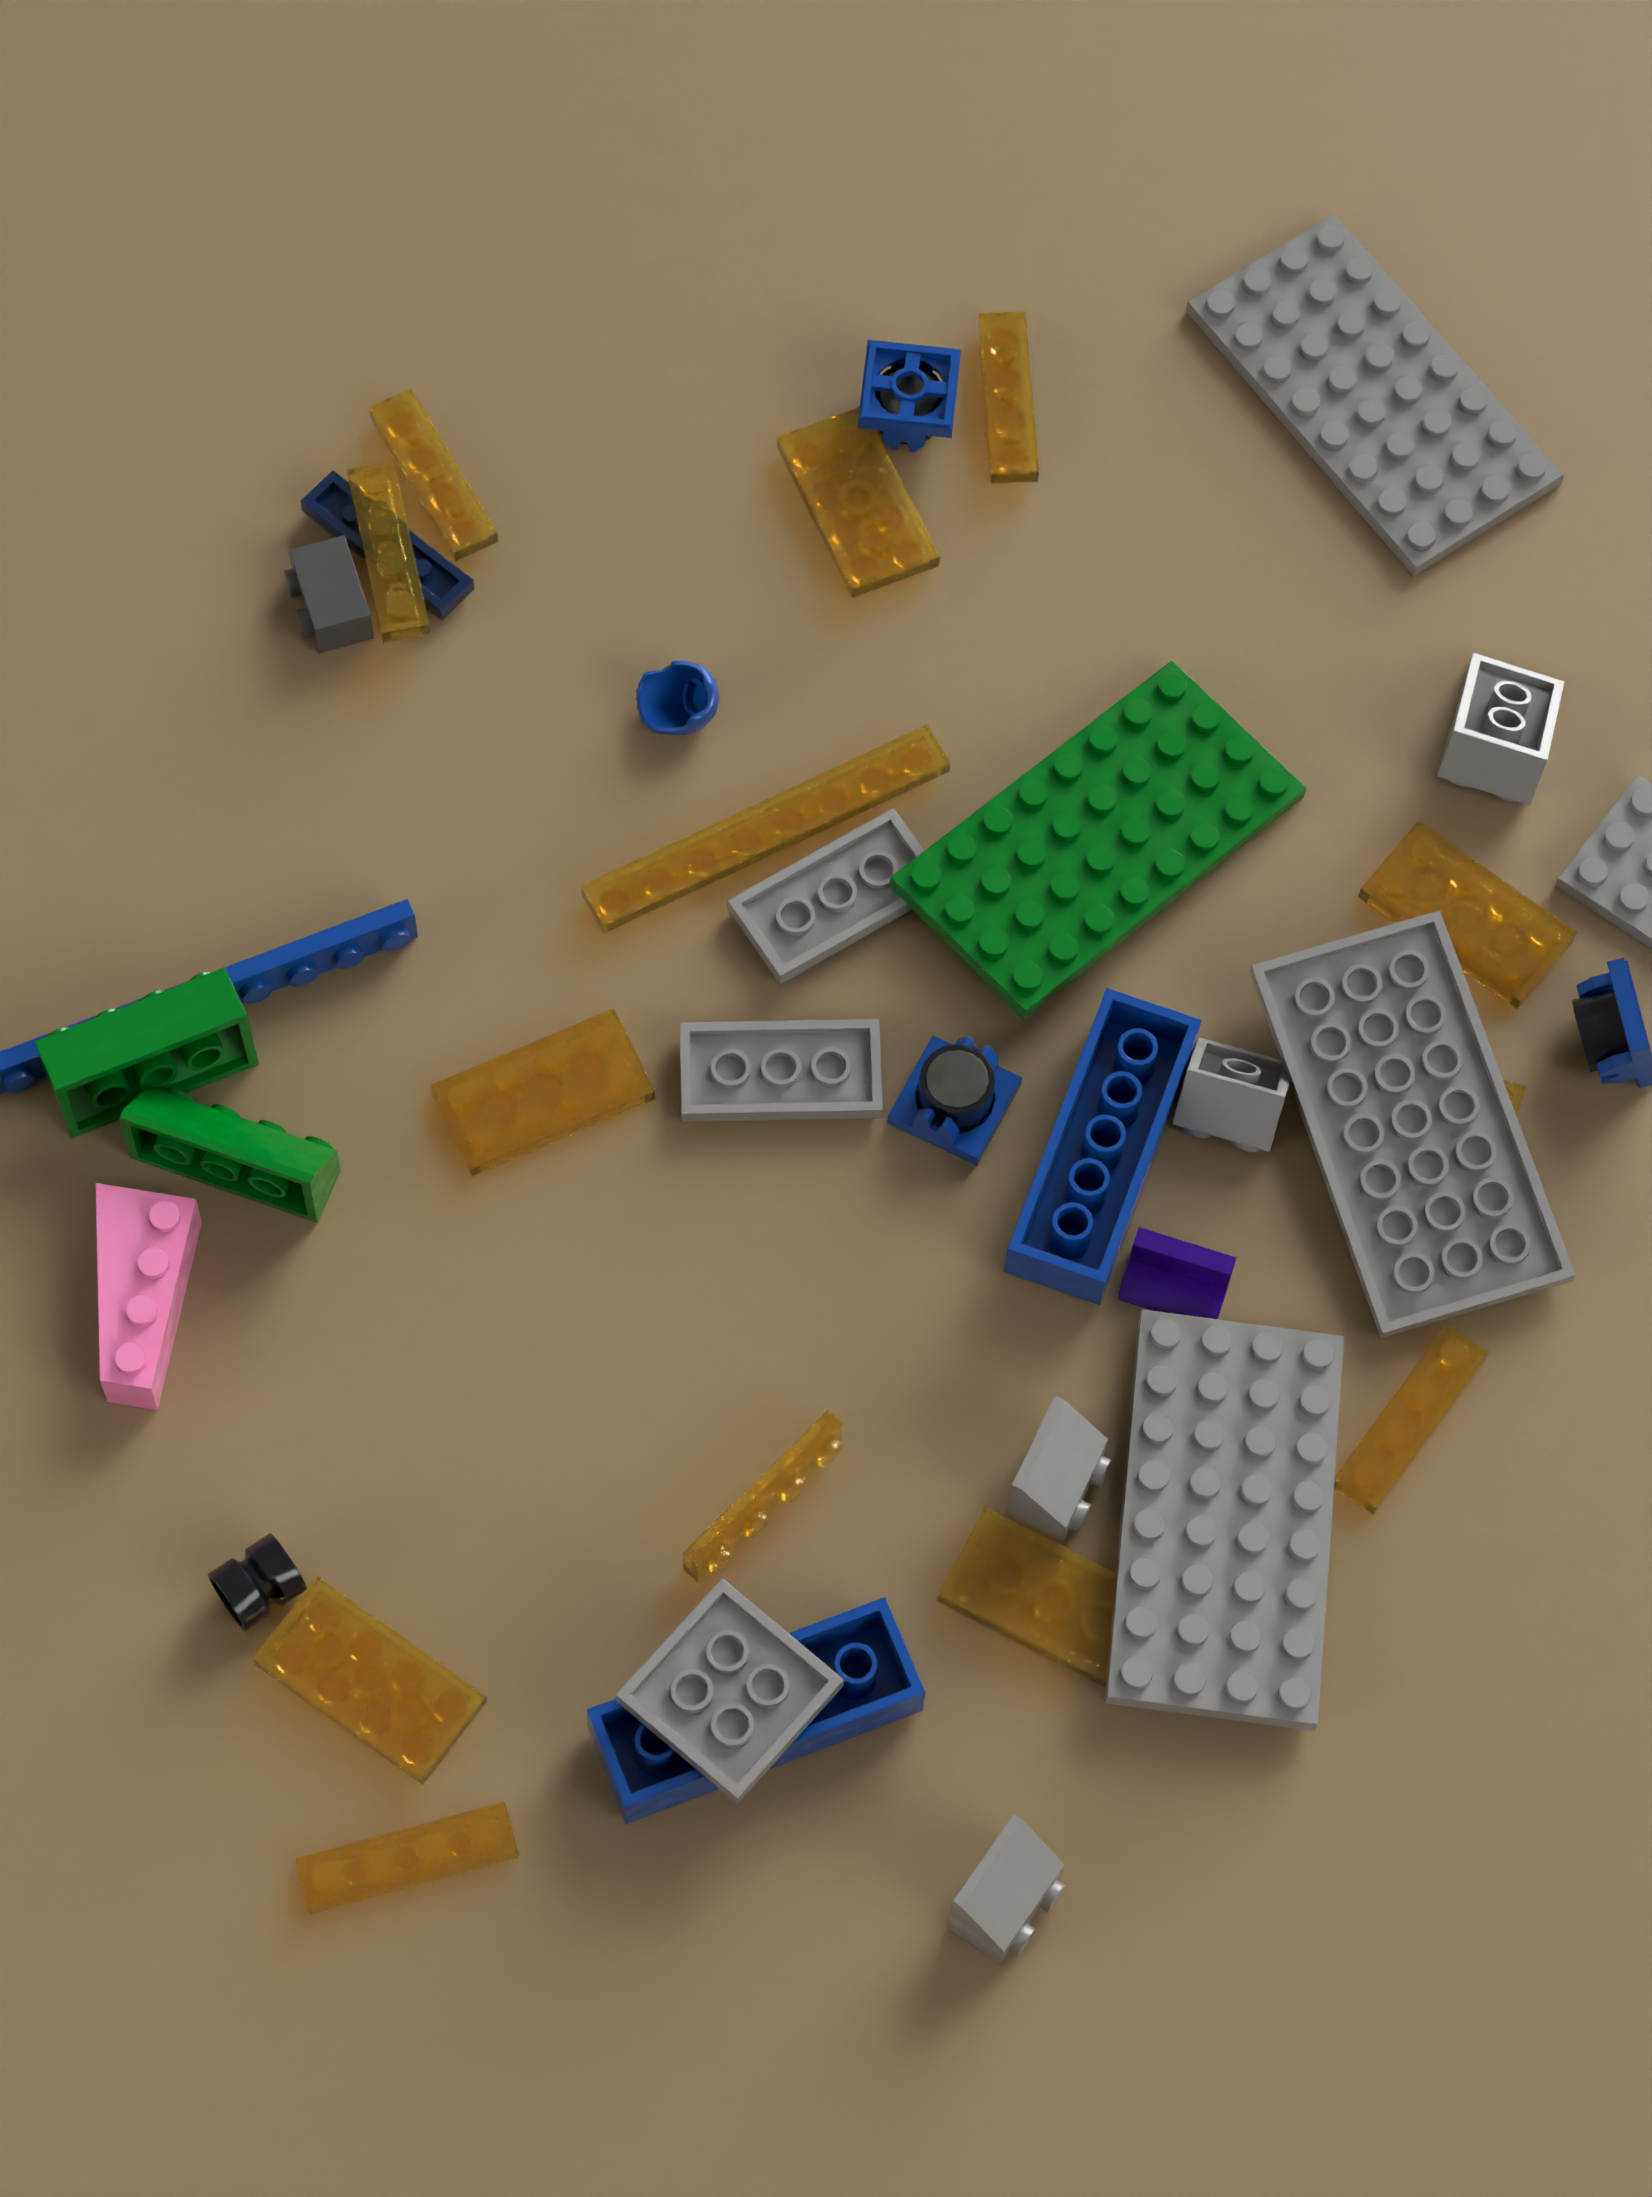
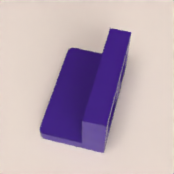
(1176, 1276)

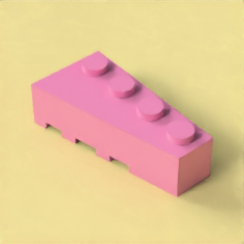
(142, 1280)

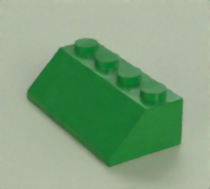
(162, 1041)
(230, 1152)

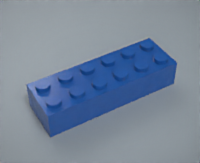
(1102, 1146)
(877, 1690)

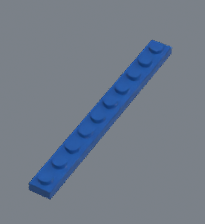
(264, 973)

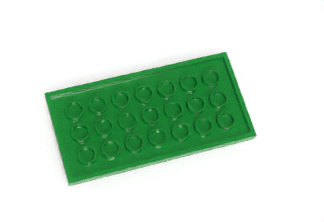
(1097, 839)

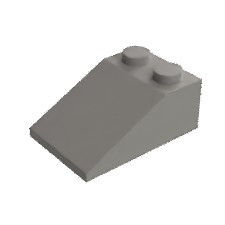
(1501, 729)

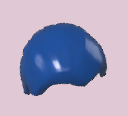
(677, 698)

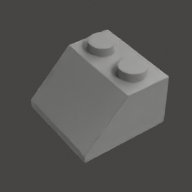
(1232, 1096)
(1058, 1473)
(1007, 1892)

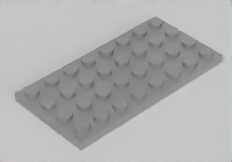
(1374, 394)
(1411, 1124)
(1226, 1521)

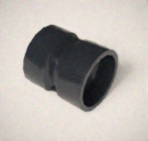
(257, 1581)

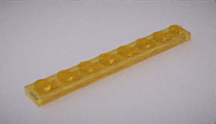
(765, 828)

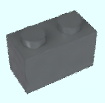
(330, 594)

